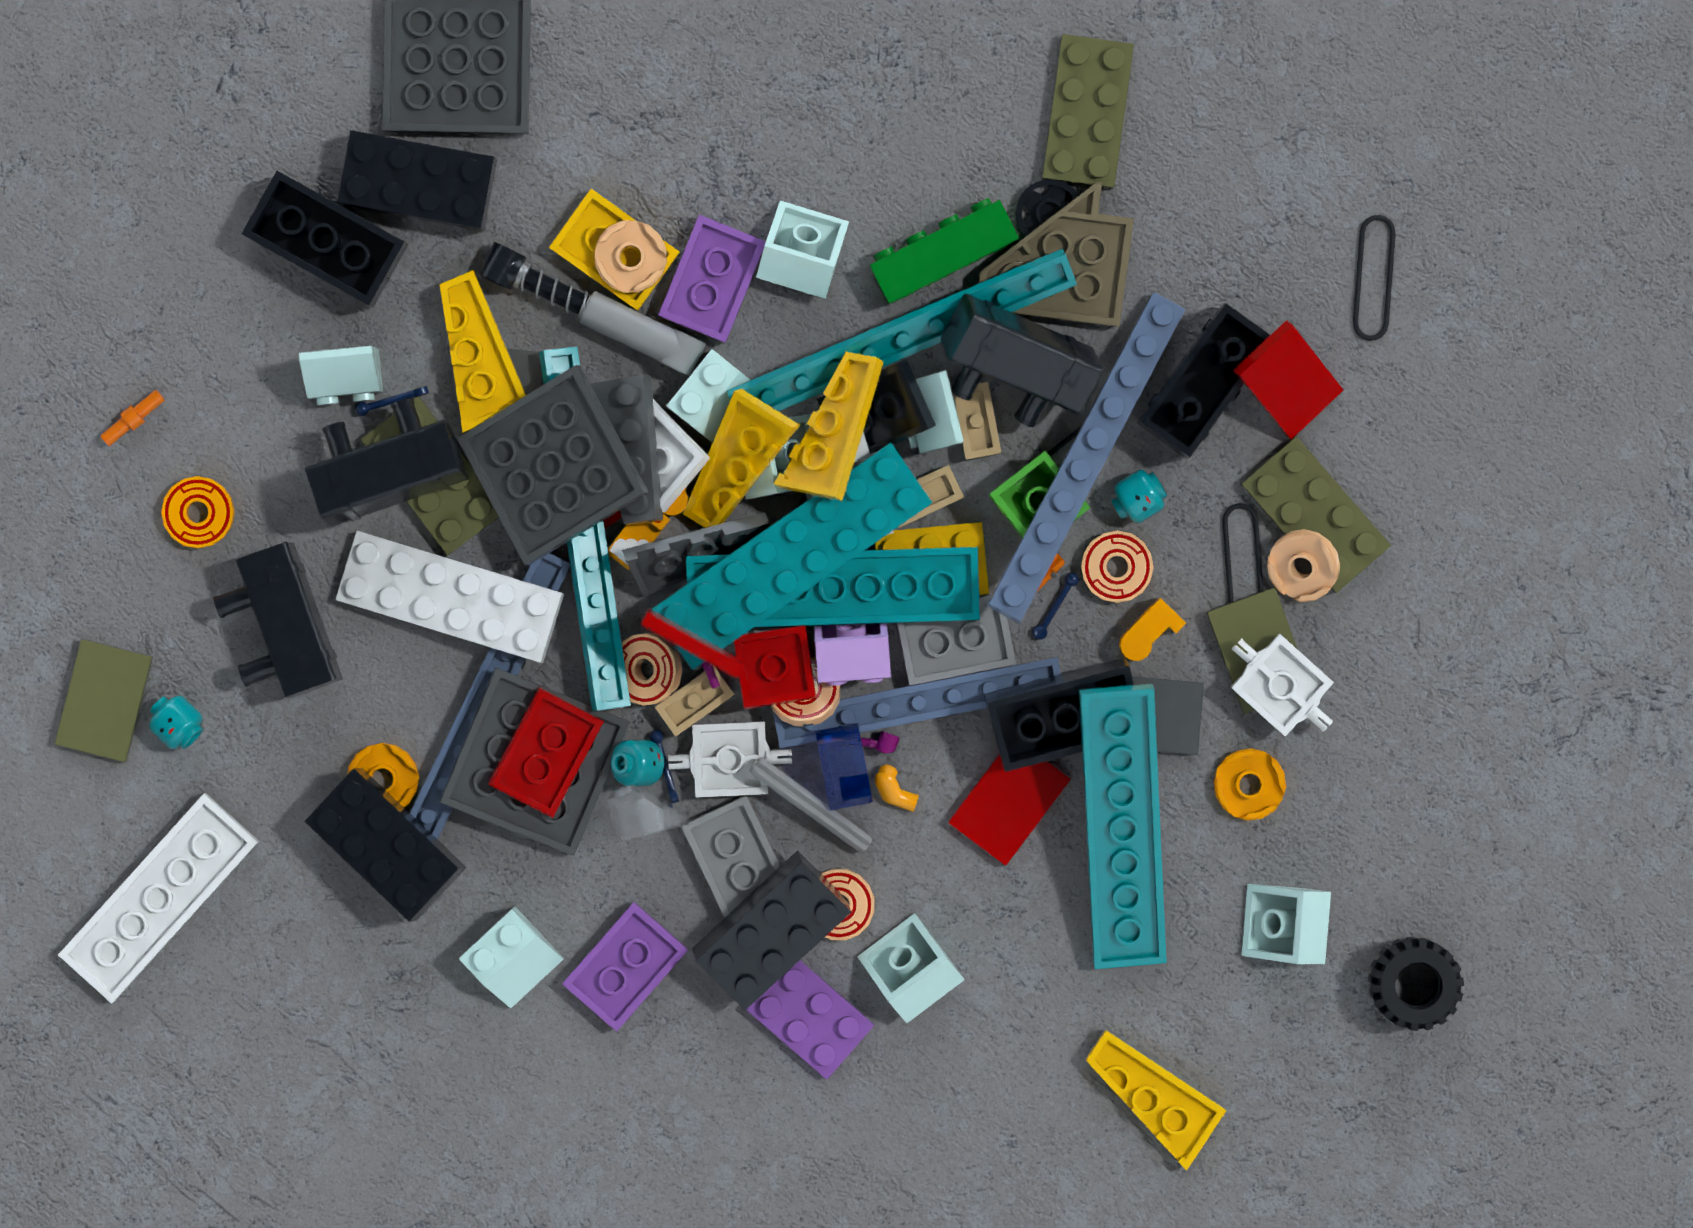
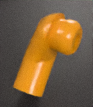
(890, 790)

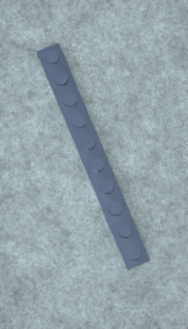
(1085, 458)
(433, 815)

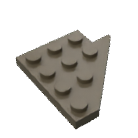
(1096, 253)

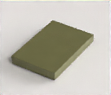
(1253, 619)
(103, 700)

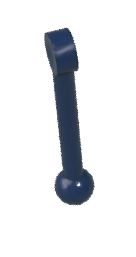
(363, 408)
(1071, 580)
(657, 737)

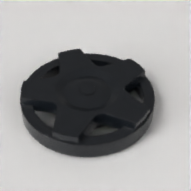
(1042, 206)

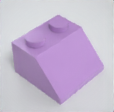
(852, 652)

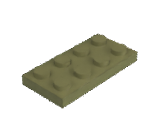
(1088, 110)
(1303, 495)
(449, 514)

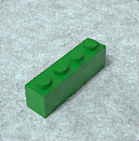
(944, 251)

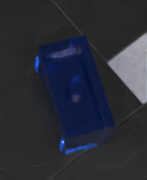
(844, 766)

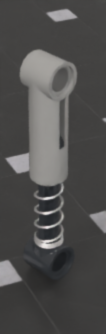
(596, 311)

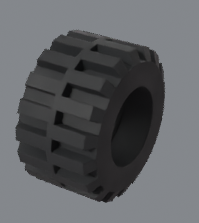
(1442, 1000)

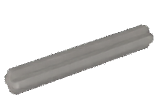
(810, 804)

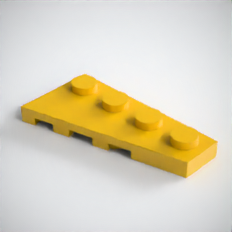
(479, 356)
(830, 445)
(738, 456)
(1163, 1102)

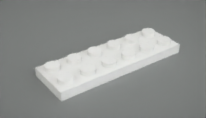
(449, 596)
(158, 898)

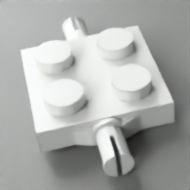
(1282, 685)
(724, 756)

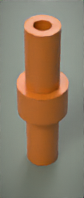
(132, 417)

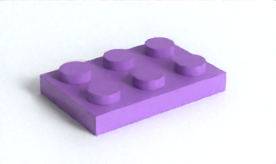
(712, 278)
(625, 966)
(811, 1018)

